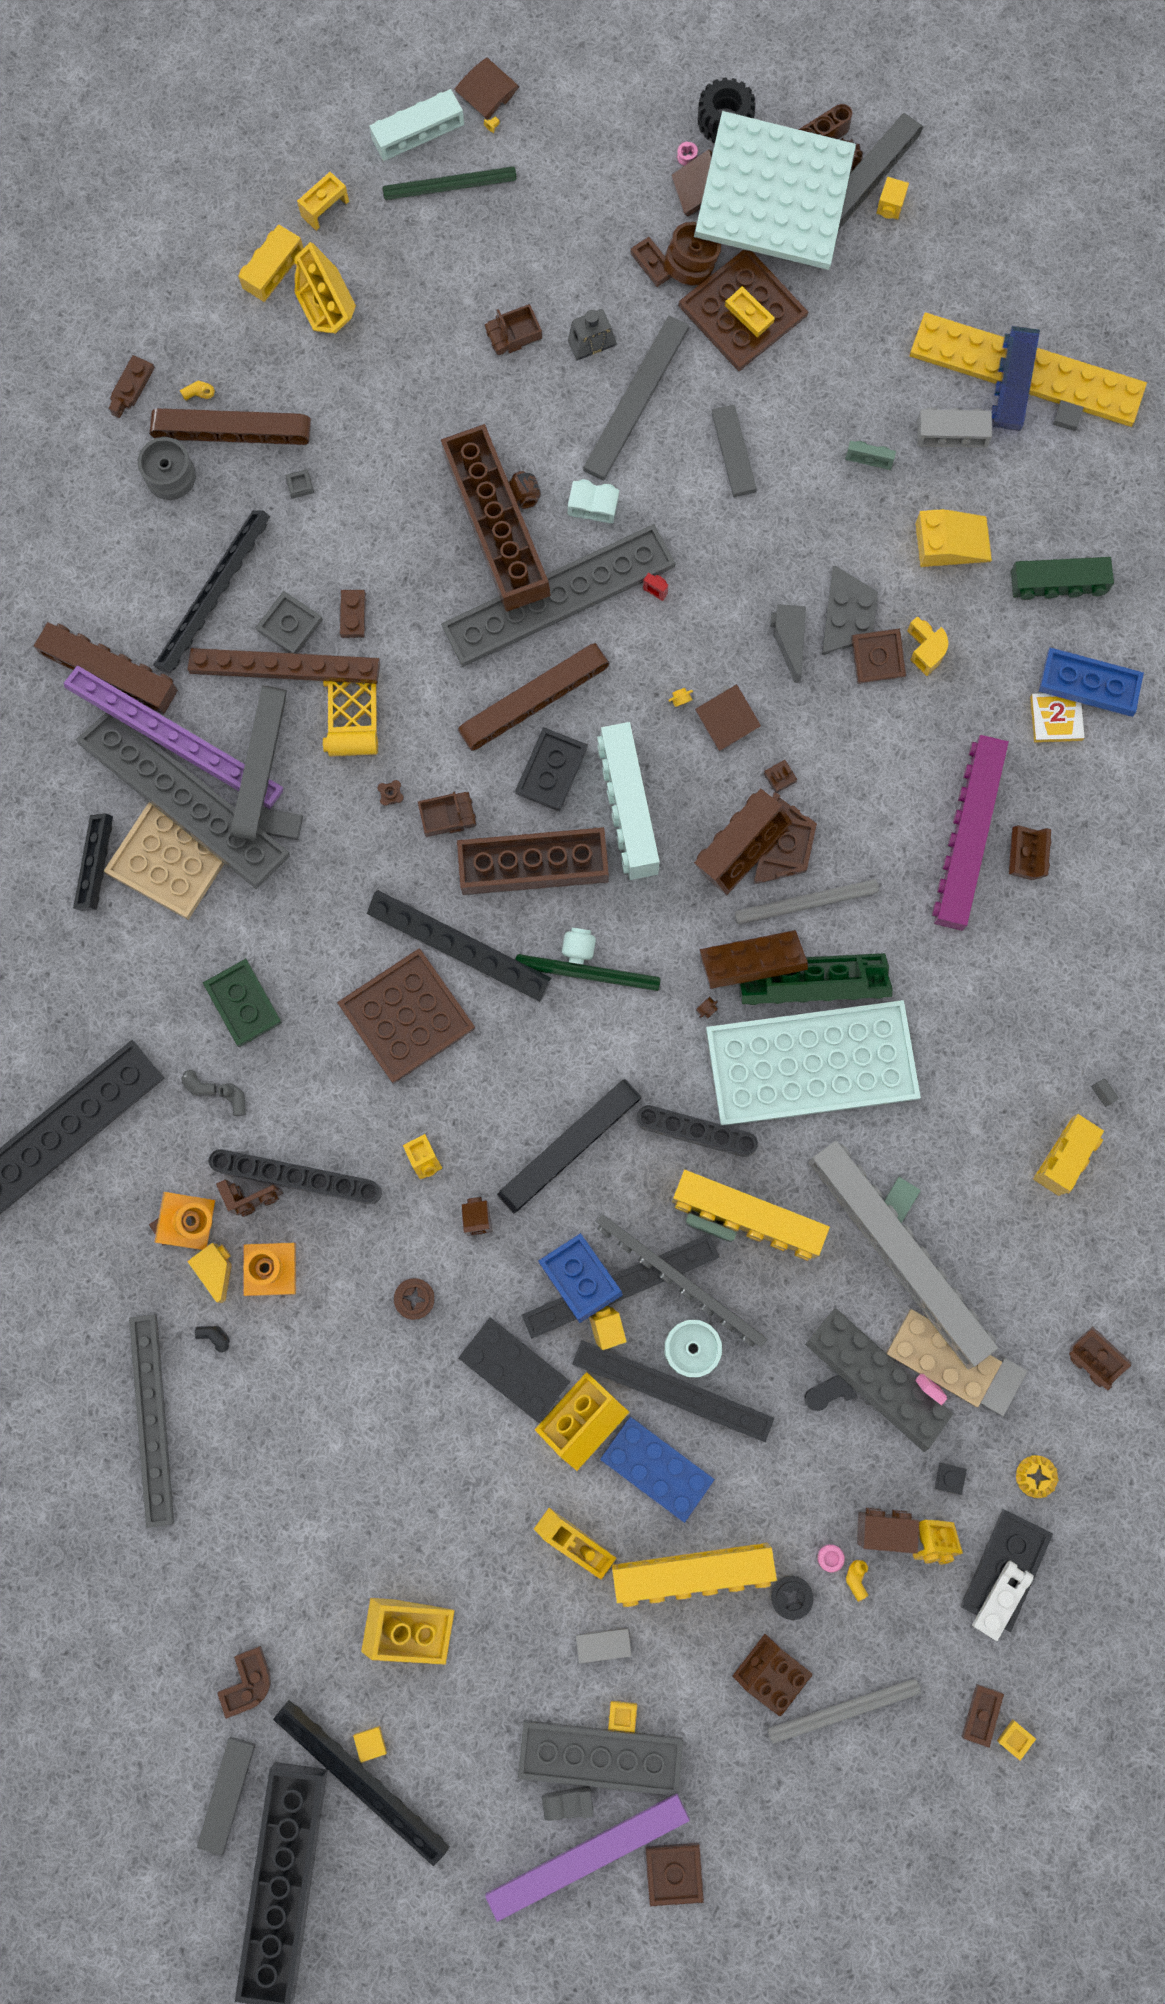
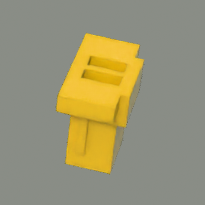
(491, 124)

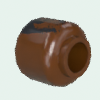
(525, 489)

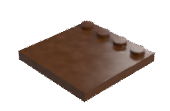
(726, 332)
(406, 1015)

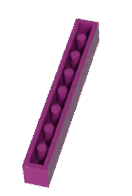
(971, 832)

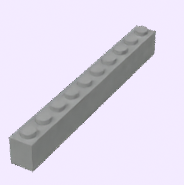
(903, 1255)

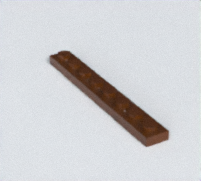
(284, 665)

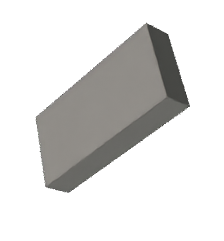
(1004, 1387)
(603, 1645)

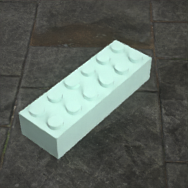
(629, 800)

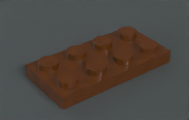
(753, 959)

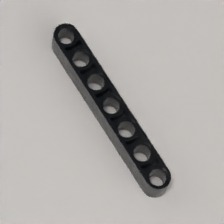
(569, 1146)
(284, 1170)

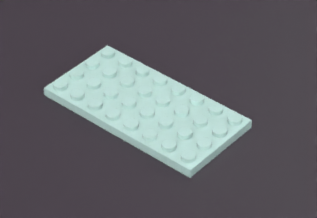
(812, 1063)

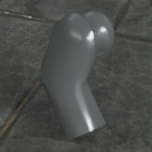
(195, 1087)
(235, 1096)

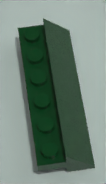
(825, 980)

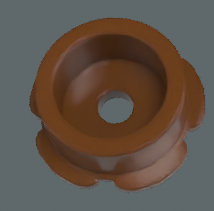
(707, 1008)

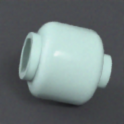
(578, 945)

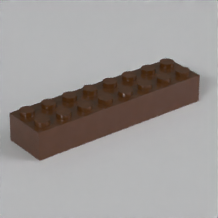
(495, 518)

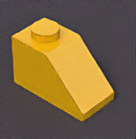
(213, 1270)

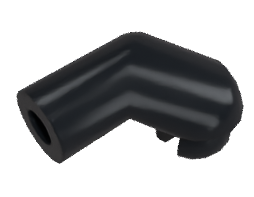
(215, 1334)

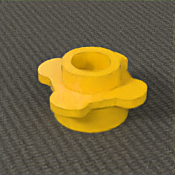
(681, 697)

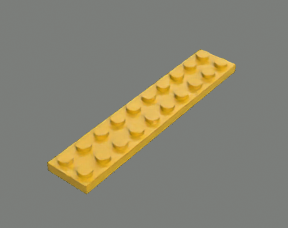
(1053, 376)

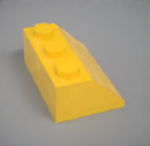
(581, 1421)

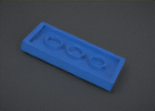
(1091, 682)
(657, 1469)

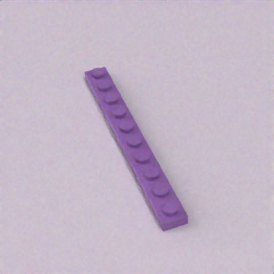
(162, 731)

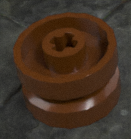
(690, 258)

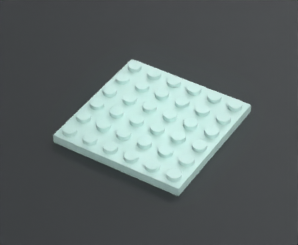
(775, 190)

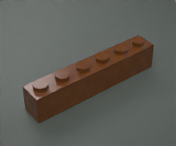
(119, 671)

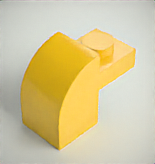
(932, 645)

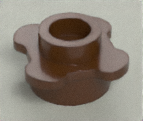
(387, 799)

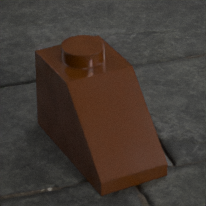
(476, 1217)

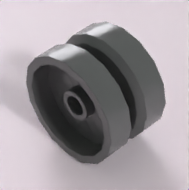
(166, 468)

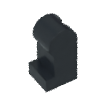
(821, 1394)

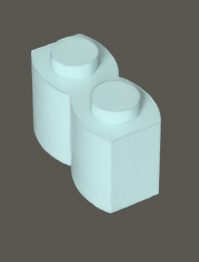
(593, 501)

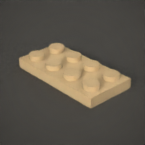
(927, 1353)

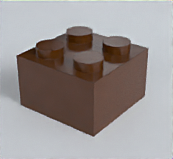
(888, 1531)

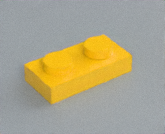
(749, 311)

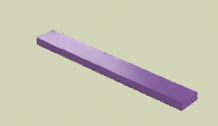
(587, 1857)

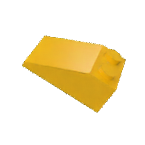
(952, 538)
(407, 1632)

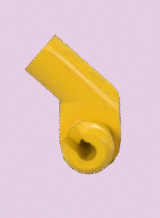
(198, 389)
(854, 1579)

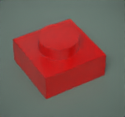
(656, 586)

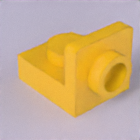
(422, 1157)

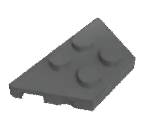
(849, 610)

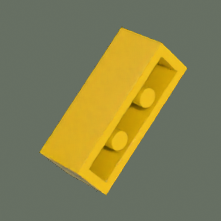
(270, 263)

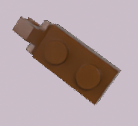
(130, 385)

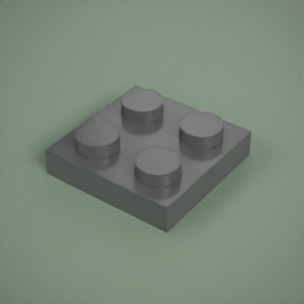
(289, 623)

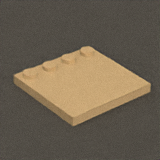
(164, 863)

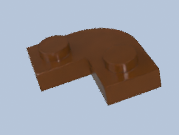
(254, 1683)

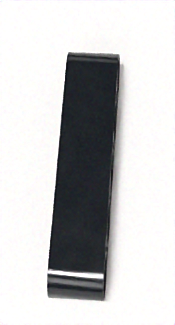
(709, 1128)

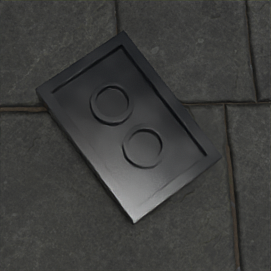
(551, 769)

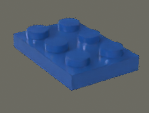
(580, 1278)

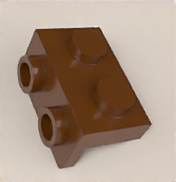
(1030, 852)
(1098, 1358)

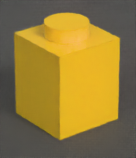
(892, 198)
(607, 1328)

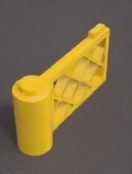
(351, 739)

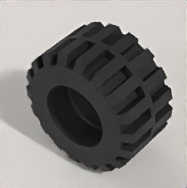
(723, 95)

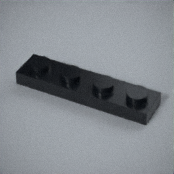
(93, 862)

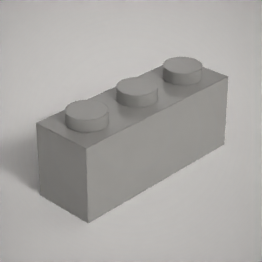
(954, 428)

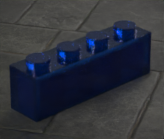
(1015, 378)

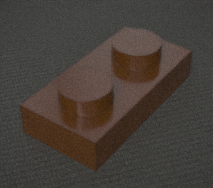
(651, 261)
(352, 614)
(982, 1715)

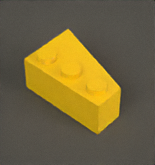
(1069, 1155)

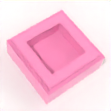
(931, 1388)

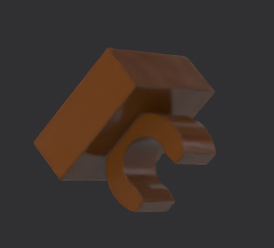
(780, 776)

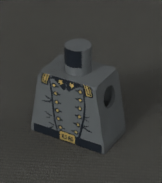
(590, 334)

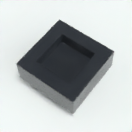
(950, 1478)

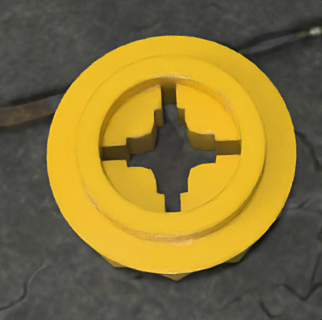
(1027, 1484)

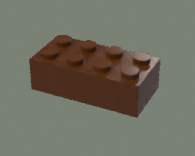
(743, 841)

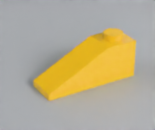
(574, 1543)

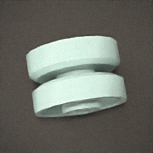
(708, 1351)

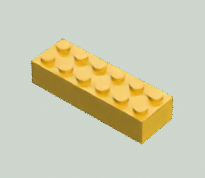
(751, 1215)
(694, 1573)

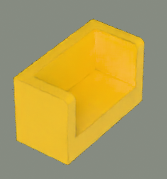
(320, 198)

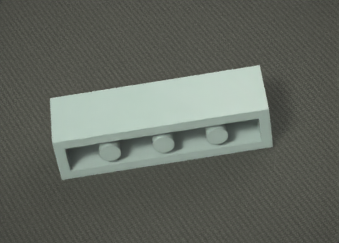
(417, 124)

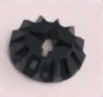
(804, 1594)

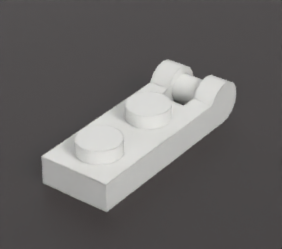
(1002, 1601)

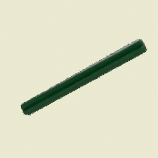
(449, 183)
(590, 972)

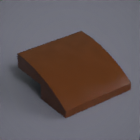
(486, 88)

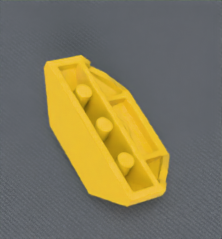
(322, 291)

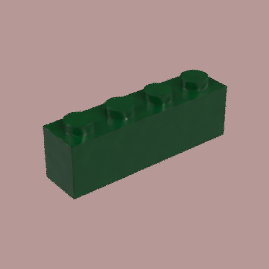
(1062, 577)

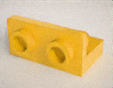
(939, 1542)

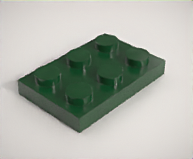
(242, 1002)

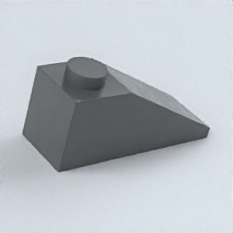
(789, 635)

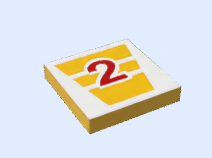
(1056, 719)

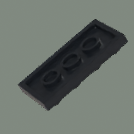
(514, 1370)
(1013, 1541)

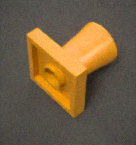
(172, 1221)
(281, 1273)

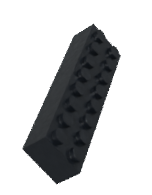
(281, 1885)

